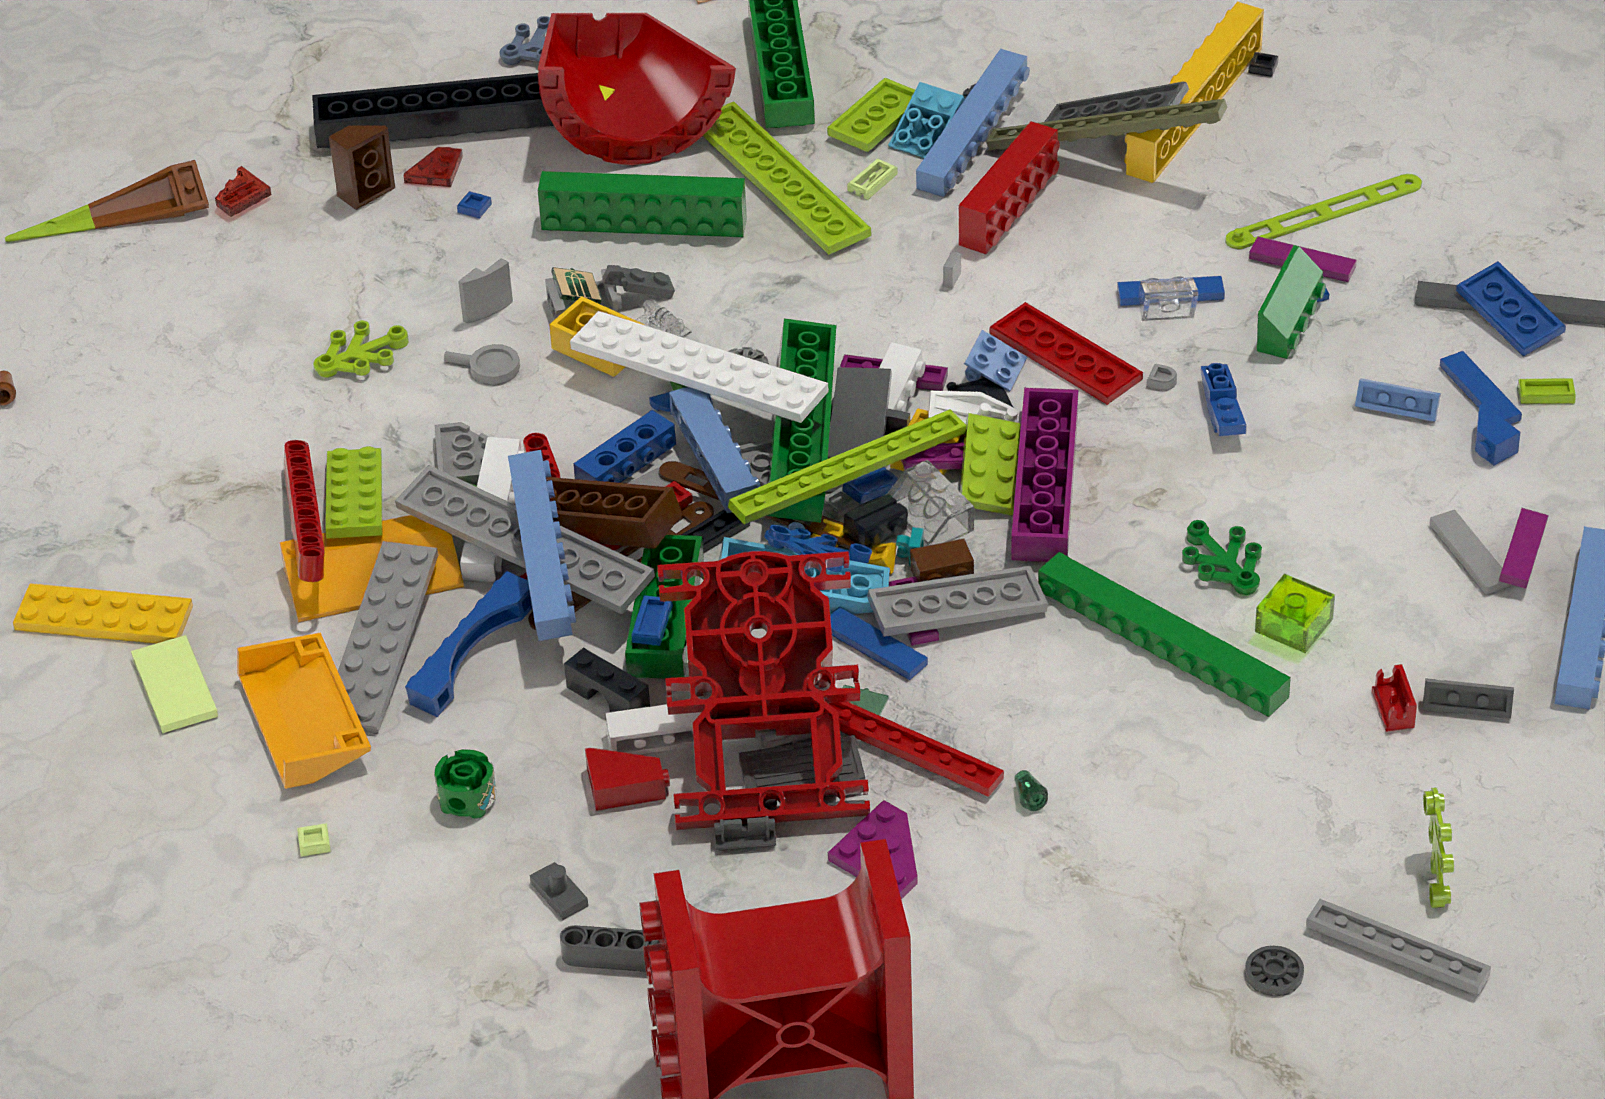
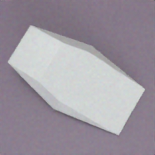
(971, 402)

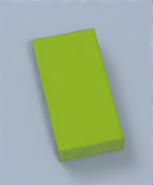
(1546, 391)

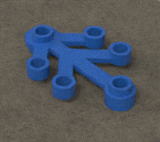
(801, 543)

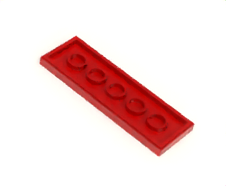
(1066, 353)

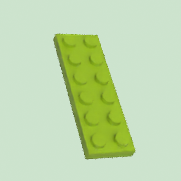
(354, 492)

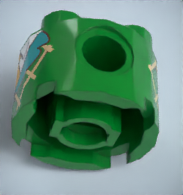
(465, 783)

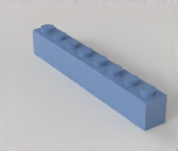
(972, 123)
(540, 545)
(1585, 626)

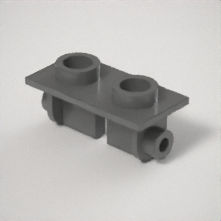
(735, 835)

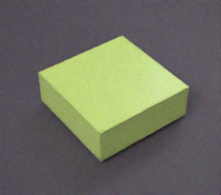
(313, 839)

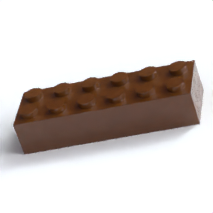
(616, 511)

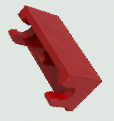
(1395, 700)

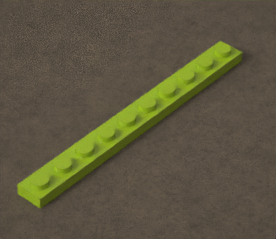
(846, 466)

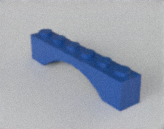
(503, 605)

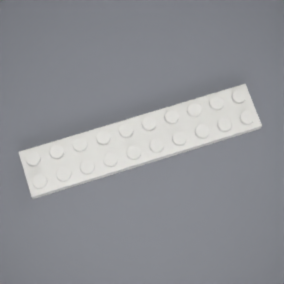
(700, 366)

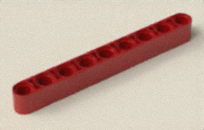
(304, 511)

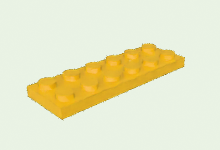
(102, 614)

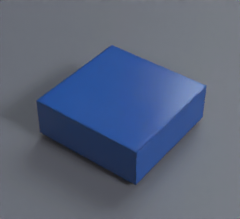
(474, 204)

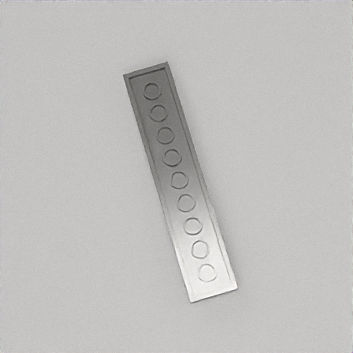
(494, 526)

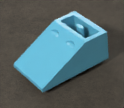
(925, 119)

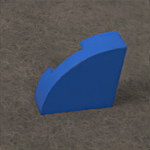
(661, 402)

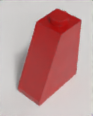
(624, 778)

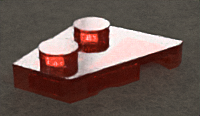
(436, 168)
(241, 192)

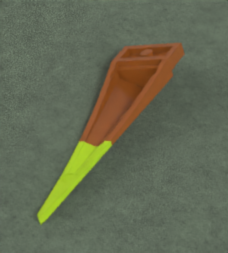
(156, 197)

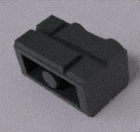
(875, 521)

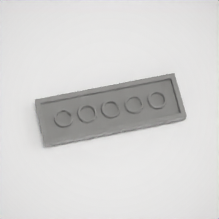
(957, 600)

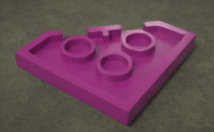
(881, 823)

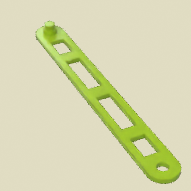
(1242, 238)

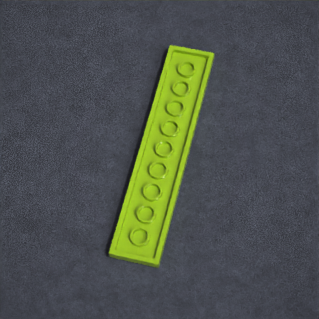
(785, 180)

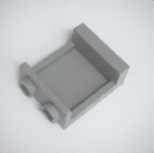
(607, 292)

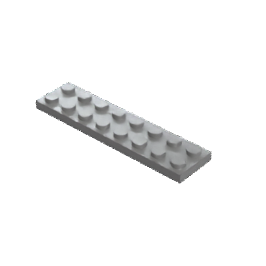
(385, 628)

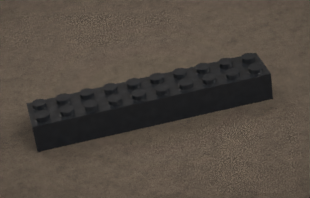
(434, 108)

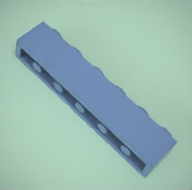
(712, 444)

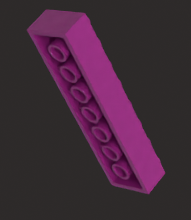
(1044, 474)

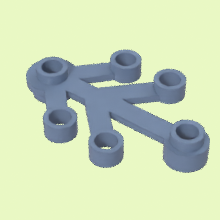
(516, 51)

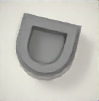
(1162, 377)

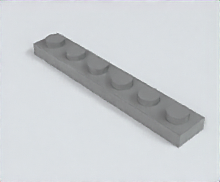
(1398, 946)

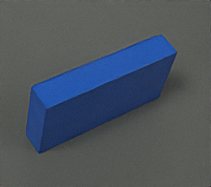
(870, 485)
(651, 621)

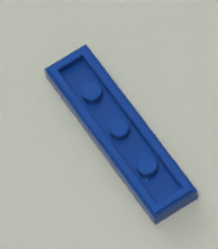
(1208, 289)
(1479, 386)
(873, 644)

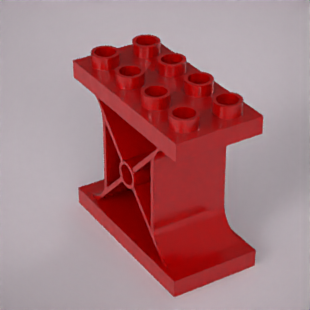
(781, 986)

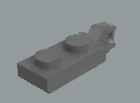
(639, 281)

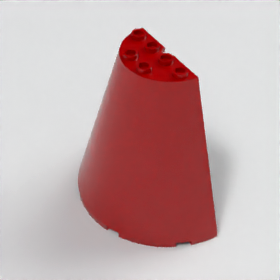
(662, 83)

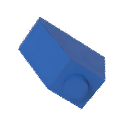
(1495, 436)

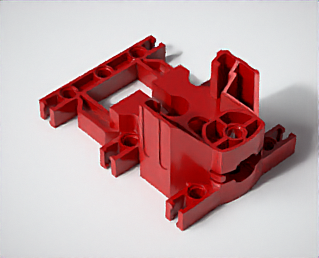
(762, 679)

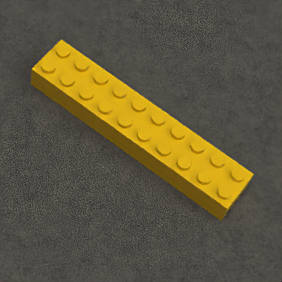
(1209, 77)

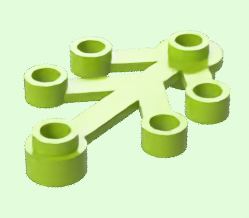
(332, 362)
(1438, 833)

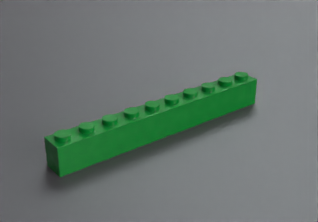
(1164, 634)

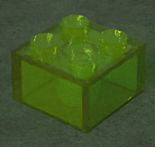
(1294, 613)

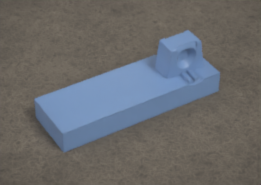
(1397, 399)

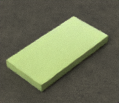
(174, 684)

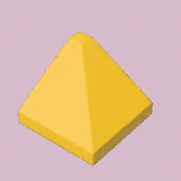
(884, 555)

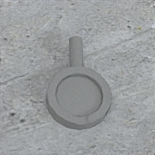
(489, 364)

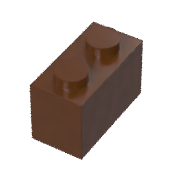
(941, 560)

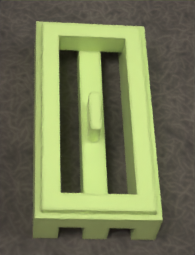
(875, 181)

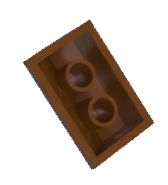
(362, 164)

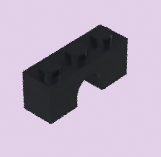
(589, 673)

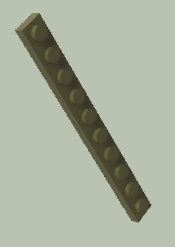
(1120, 123)

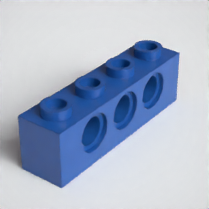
(628, 450)

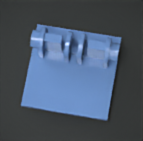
(994, 361)

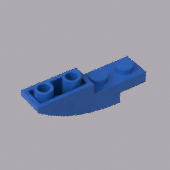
(1222, 400)

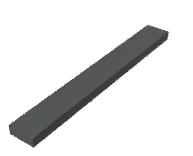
(1562, 307)

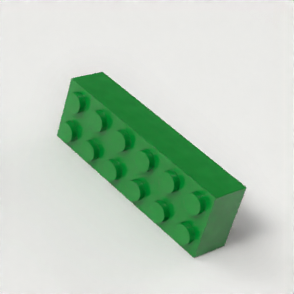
(671, 656)

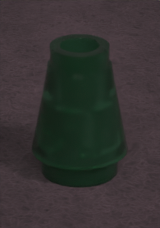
(1030, 791)

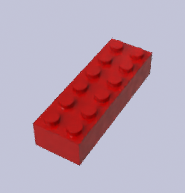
(1008, 187)

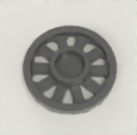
(1274, 970)

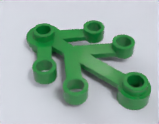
(1243, 580)

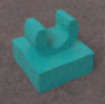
(915, 541)

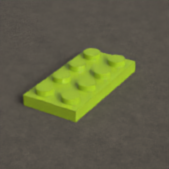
(872, 115)
(990, 463)

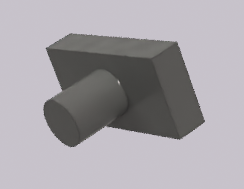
(559, 890)

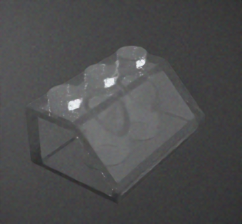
(933, 504)

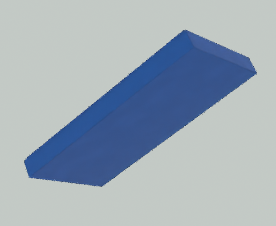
(1510, 308)

